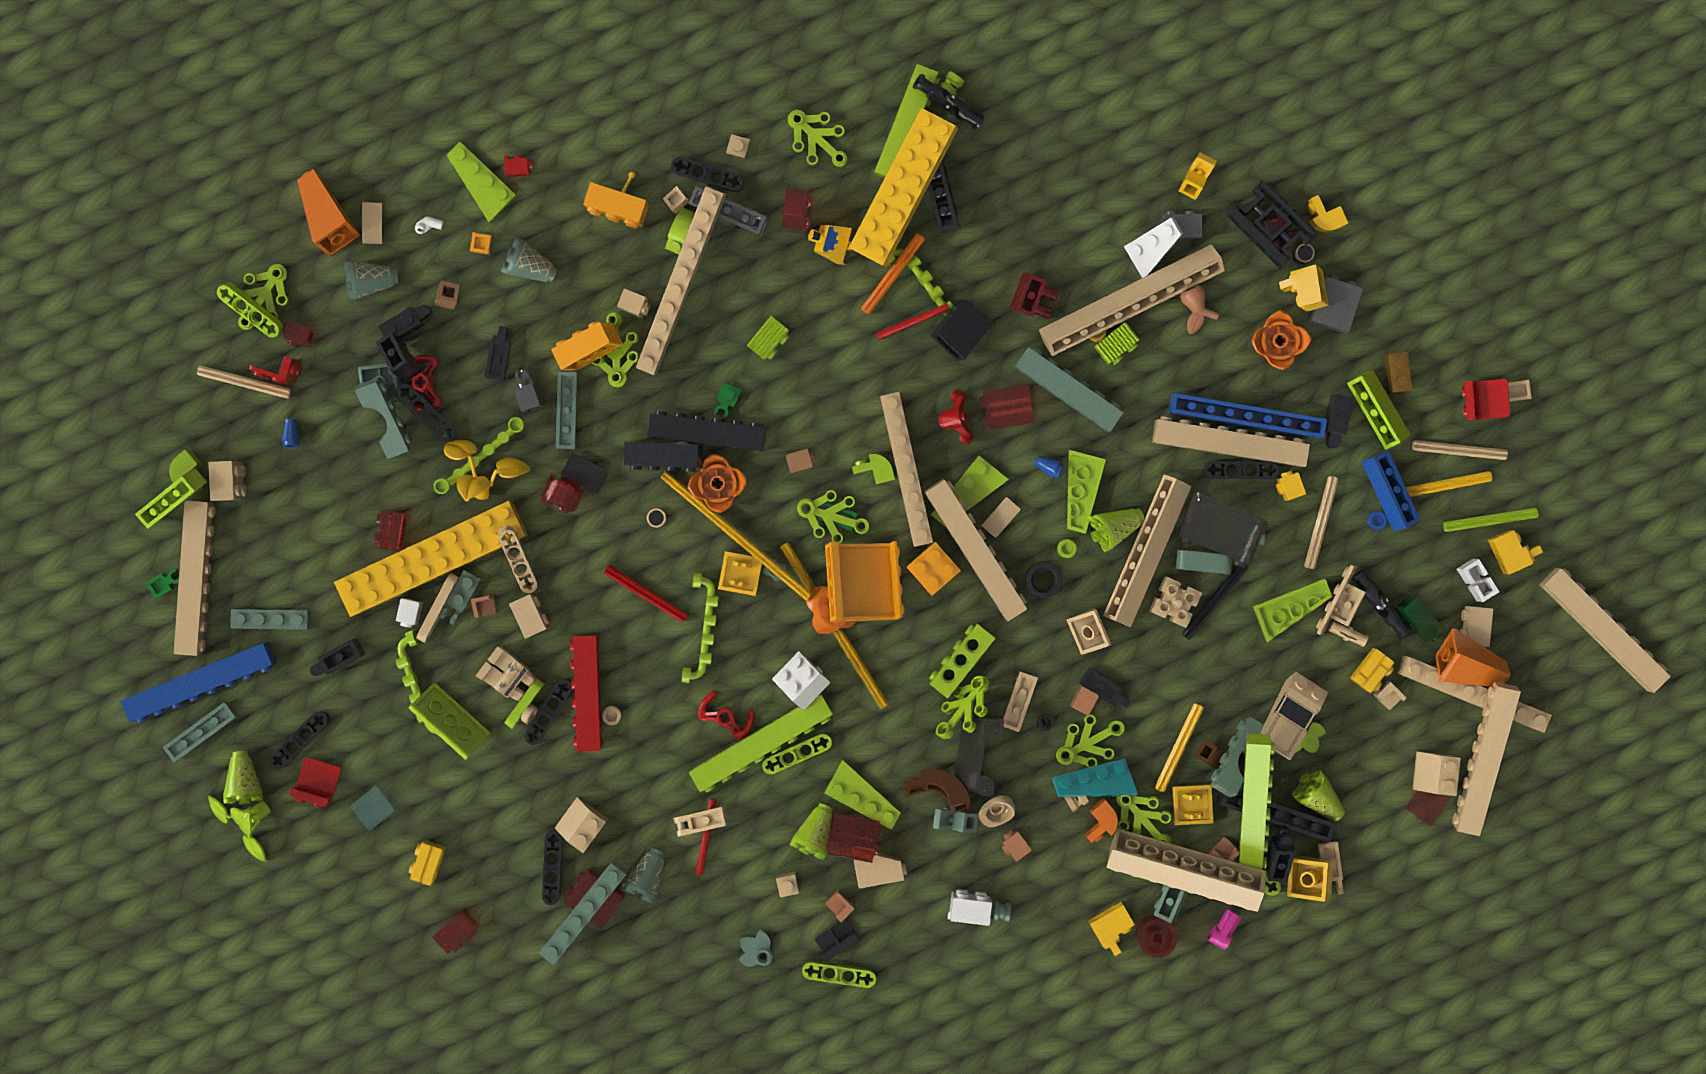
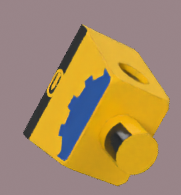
(833, 242)

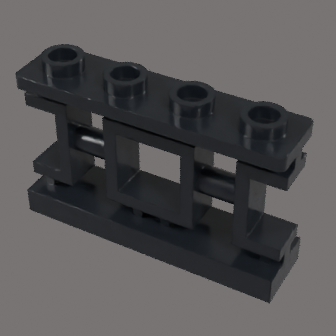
(1260, 235)

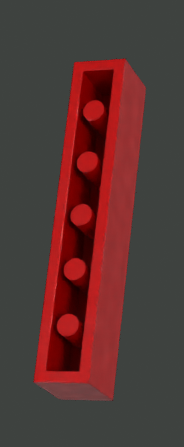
(587, 693)

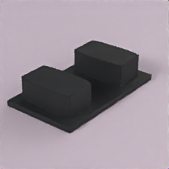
(585, 473)

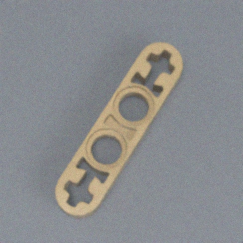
(520, 558)
(437, 607)

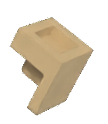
(1389, 695)

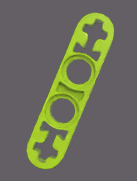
(251, 307)
(798, 756)
(839, 971)

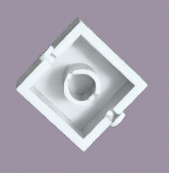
(801, 680)
(970, 907)

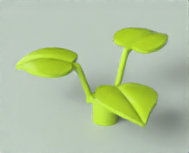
(244, 819)

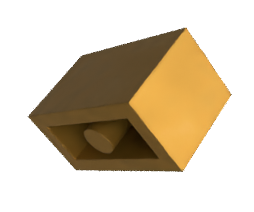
(1397, 372)

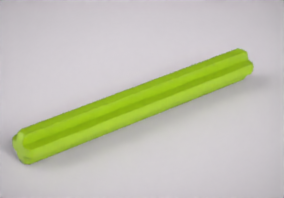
(1492, 519)

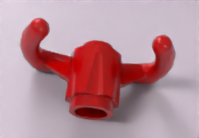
(425, 383)
(956, 418)
(725, 716)

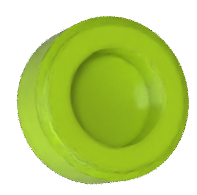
(1066, 548)

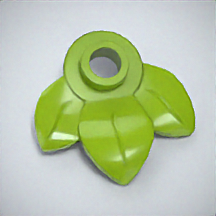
(1310, 741)

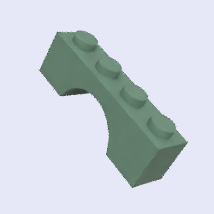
(374, 395)
(1228, 777)

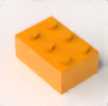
(616, 205)
(586, 346)

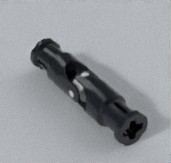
(946, 100)
(1379, 601)

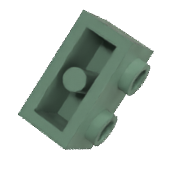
(1170, 903)

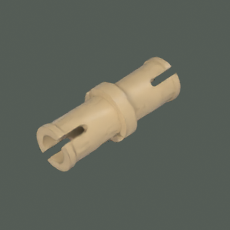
(1348, 633)

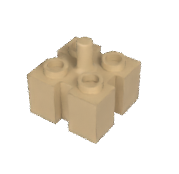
(1175, 602)

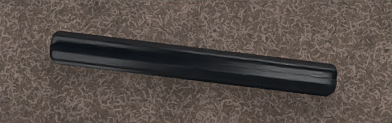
(1214, 601)

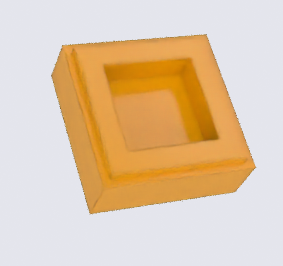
(481, 243)

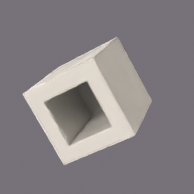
(409, 612)

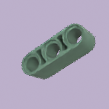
(1203, 562)

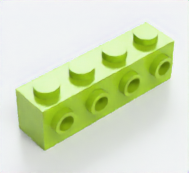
(1378, 409)

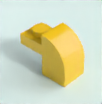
(1197, 175)
(1324, 220)

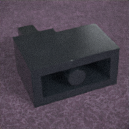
(398, 356)

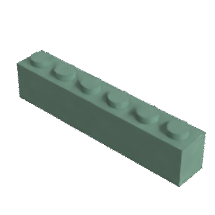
(1068, 389)
(583, 912)

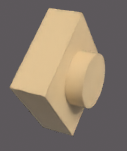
(738, 146)
(676, 199)

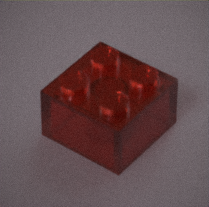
(795, 211)

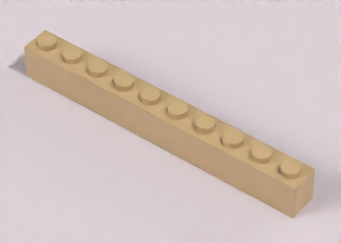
(681, 280)
(1131, 300)

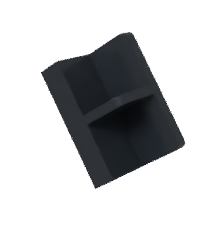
(836, 939)

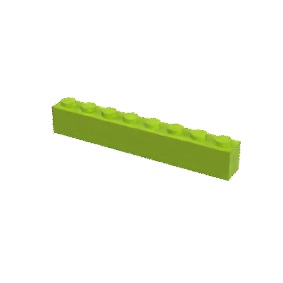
(759, 743)
(1255, 800)

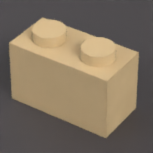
(633, 303)
(529, 615)
(1477, 624)

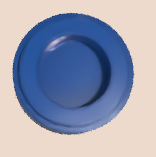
(1377, 520)

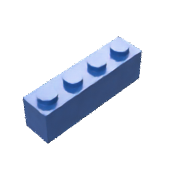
(1390, 490)

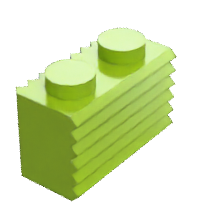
(768, 338)
(1117, 343)

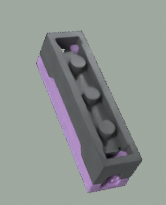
(735, 213)

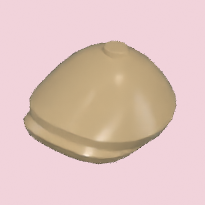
(997, 811)

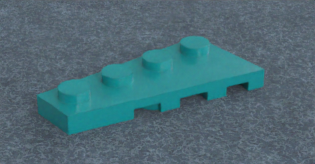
(1099, 780)

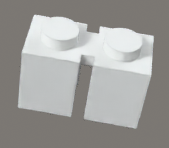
(1481, 588)

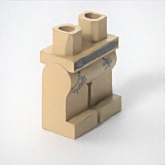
(510, 678)

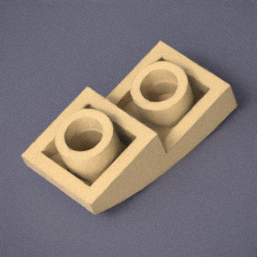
(372, 223)

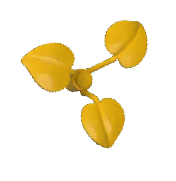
(475, 486)

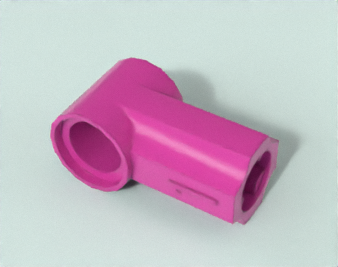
(1222, 933)

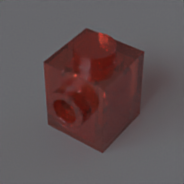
(298, 334)

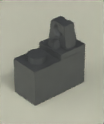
(527, 392)

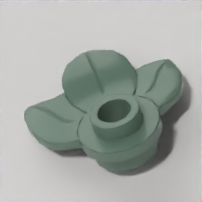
(754, 947)

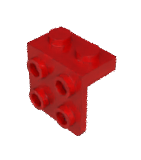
(289, 371)
(1486, 399)
(316, 783)

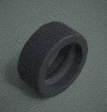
(1029, 579)

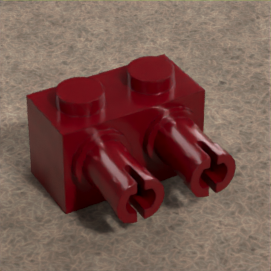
(1028, 296)

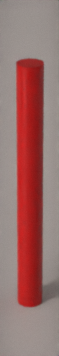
(912, 321)
(704, 844)

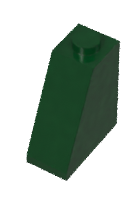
(1420, 618)

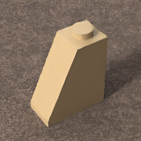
(881, 871)

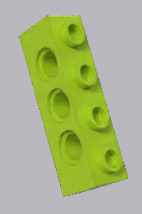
(171, 497)
(946, 686)

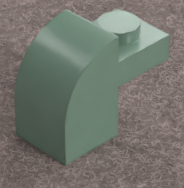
(961, 821)

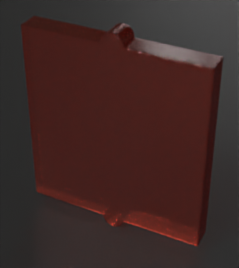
(1427, 806)

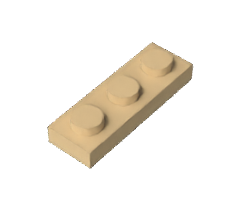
(1019, 701)

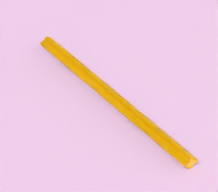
(734, 534)
(839, 633)

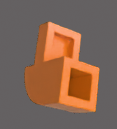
(1106, 819)

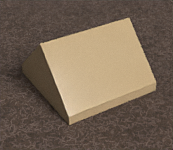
(1088, 631)

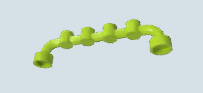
(924, 278)
(515, 425)
(709, 620)
(405, 662)

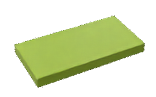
(449, 720)

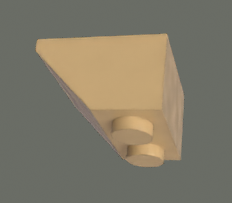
(1436, 773)
(580, 824)

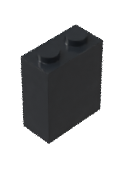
(961, 329)

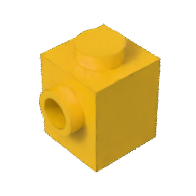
(1290, 485)

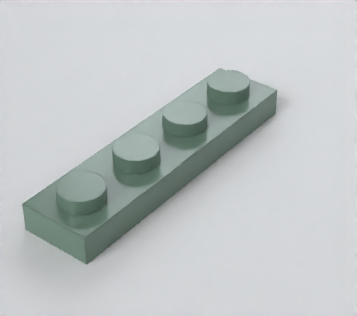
(566, 410)
(269, 619)
(200, 732)

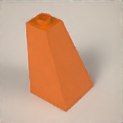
(326, 219)
(1469, 663)

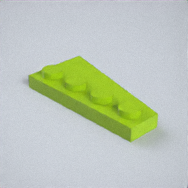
(483, 185)
(976, 484)
(1083, 484)
(1283, 611)
(858, 794)

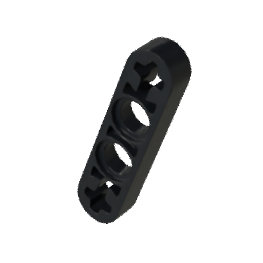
(706, 177)
(427, 410)
(1241, 470)
(547, 710)
(299, 740)
(552, 867)

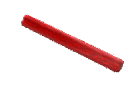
(645, 593)

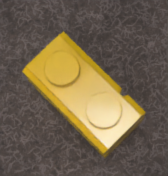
(1372, 671)
(427, 862)

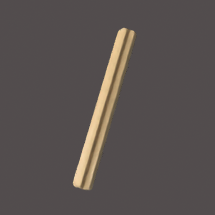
(244, 382)
(1461, 450)
(1321, 522)

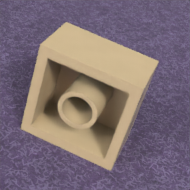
(227, 481)

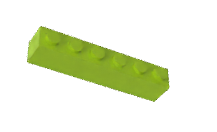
(907, 113)

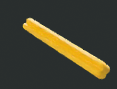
(1449, 484)
(1179, 747)

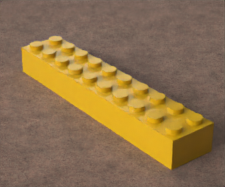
(428, 559)

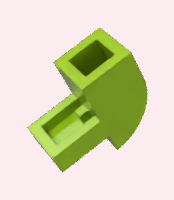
(679, 230)
(182, 464)
(879, 465)

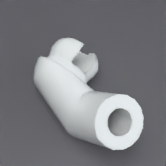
(427, 223)

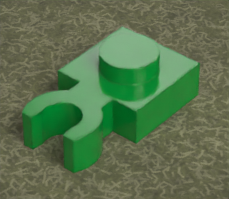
(728, 397)
(161, 584)

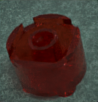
(562, 493)
(1156, 947)

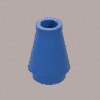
(290, 434)
(1049, 466)

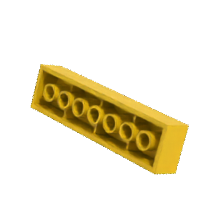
(903, 187)

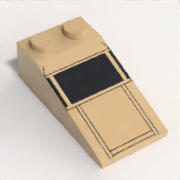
(1293, 713)

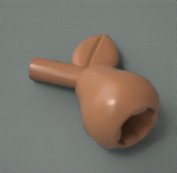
(1195, 300)

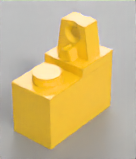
(1309, 286)
(1510, 553)
(1110, 924)

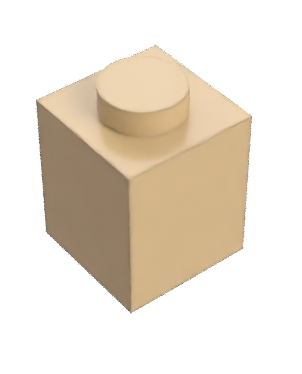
(787, 884)

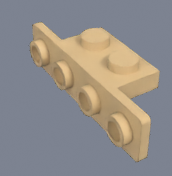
(1345, 602)

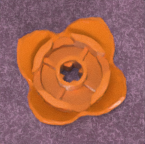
(1295, 340)
(702, 483)
(819, 604)

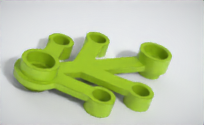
(814, 136)
(265, 293)
(617, 354)
(829, 515)
(965, 705)
(1087, 743)
(1142, 816)

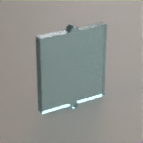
(372, 807)

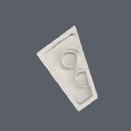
(1153, 245)

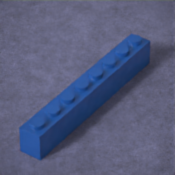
(1247, 416)
(197, 682)

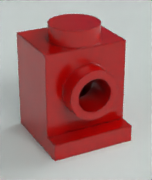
(518, 166)

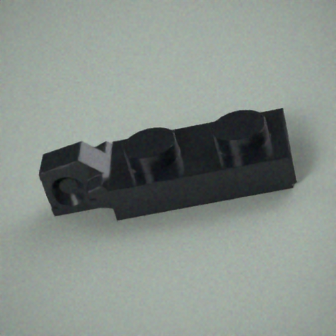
(498, 355)
(1104, 688)

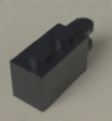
(406, 321)
(1338, 419)
(338, 658)
(1280, 856)

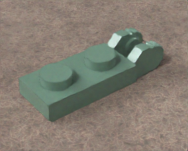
(461, 595)

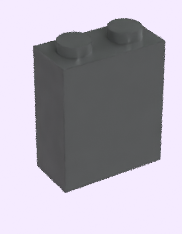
(1341, 307)

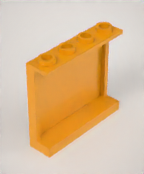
(864, 582)

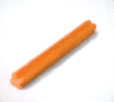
(893, 273)

